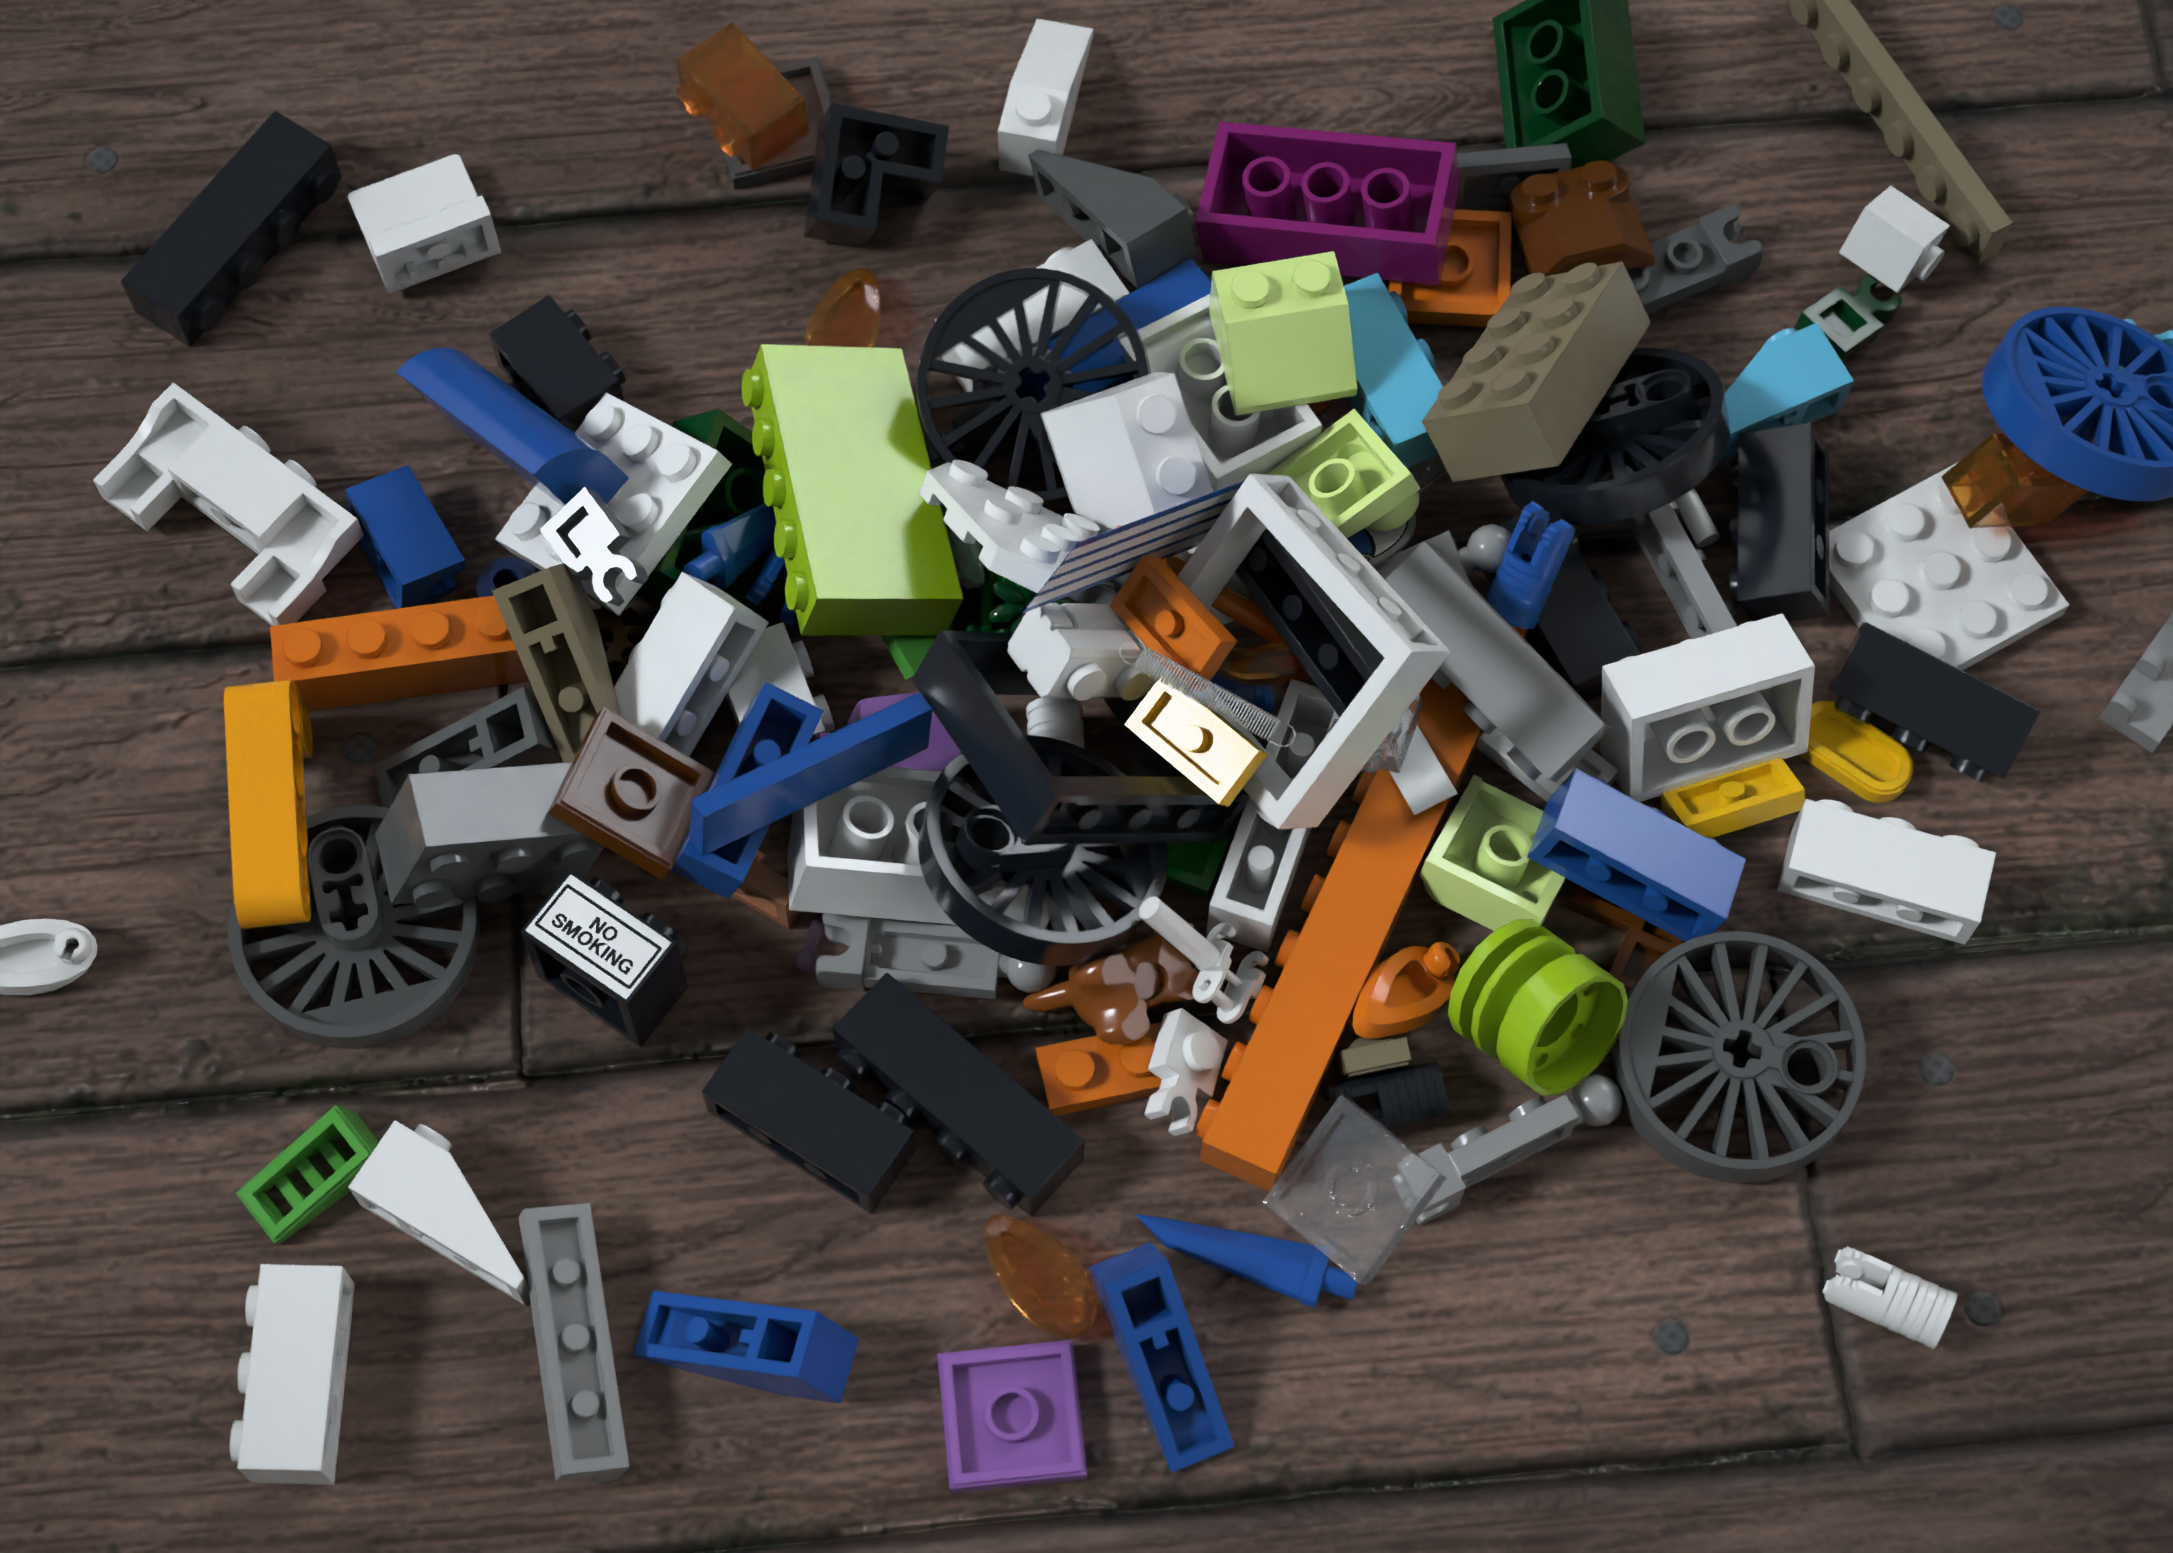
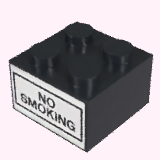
(606, 956)

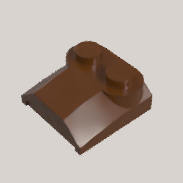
(1578, 220)

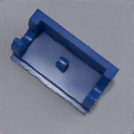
(404, 538)

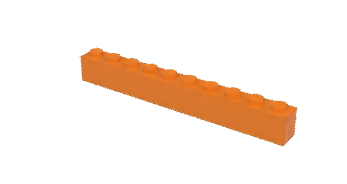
(1331, 957)

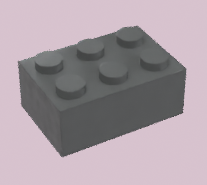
(479, 836)

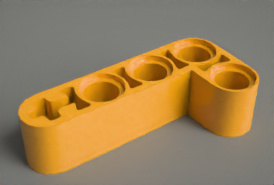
(265, 750)

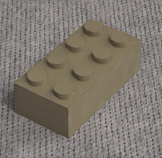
(1537, 372)

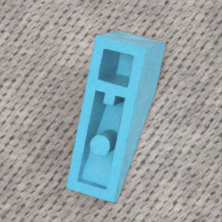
(1787, 384)

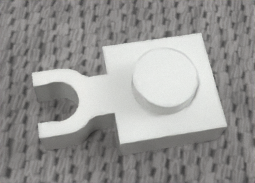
(1188, 1063)

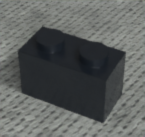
(554, 363)

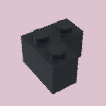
(860, 158)

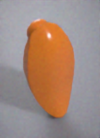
(1405, 991)

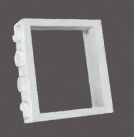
(1383, 617)

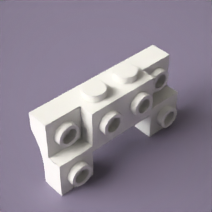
(242, 488)

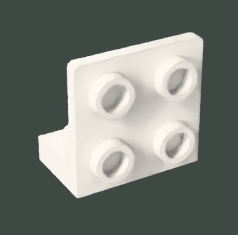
(424, 223)

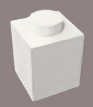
(1895, 240)

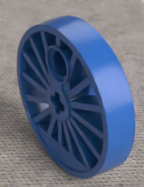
(2074, 413)

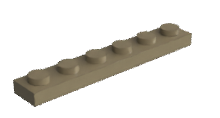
(1906, 124)

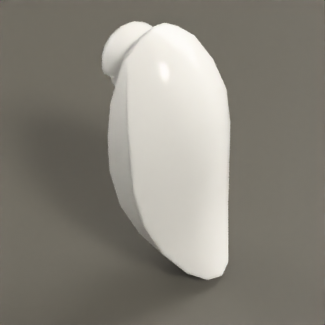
(43, 955)

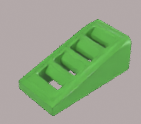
(327, 1191)

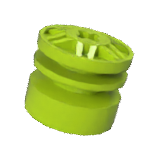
(1537, 1006)

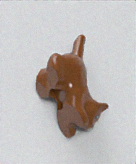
(1121, 987)

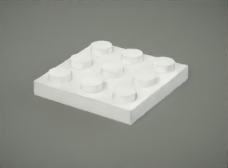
(664, 490)
(1935, 580)

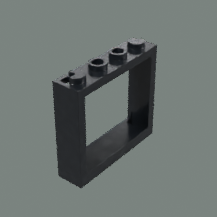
(961, 686)

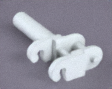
(1212, 959)

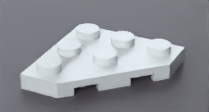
(1012, 526)

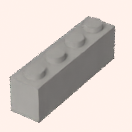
(1498, 670)

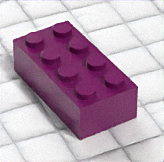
(1312, 192)

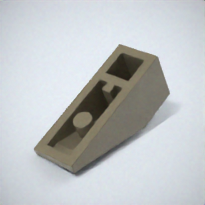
(559, 651)

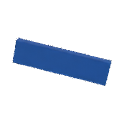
(810, 773)

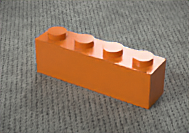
(397, 653)

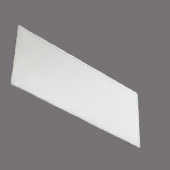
(1422, 776)

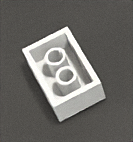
(1707, 707)

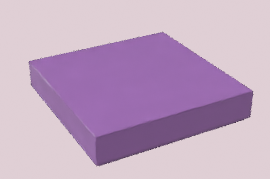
(1011, 1416)

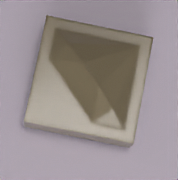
(1372, 1057)

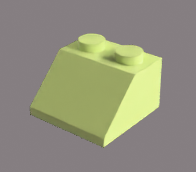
(1283, 333)

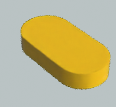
(1857, 754)

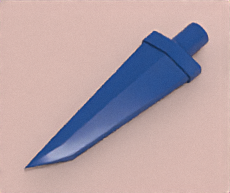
(733, 546)
(1274, 1263)

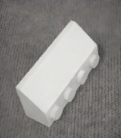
(1130, 456)
(861, 852)

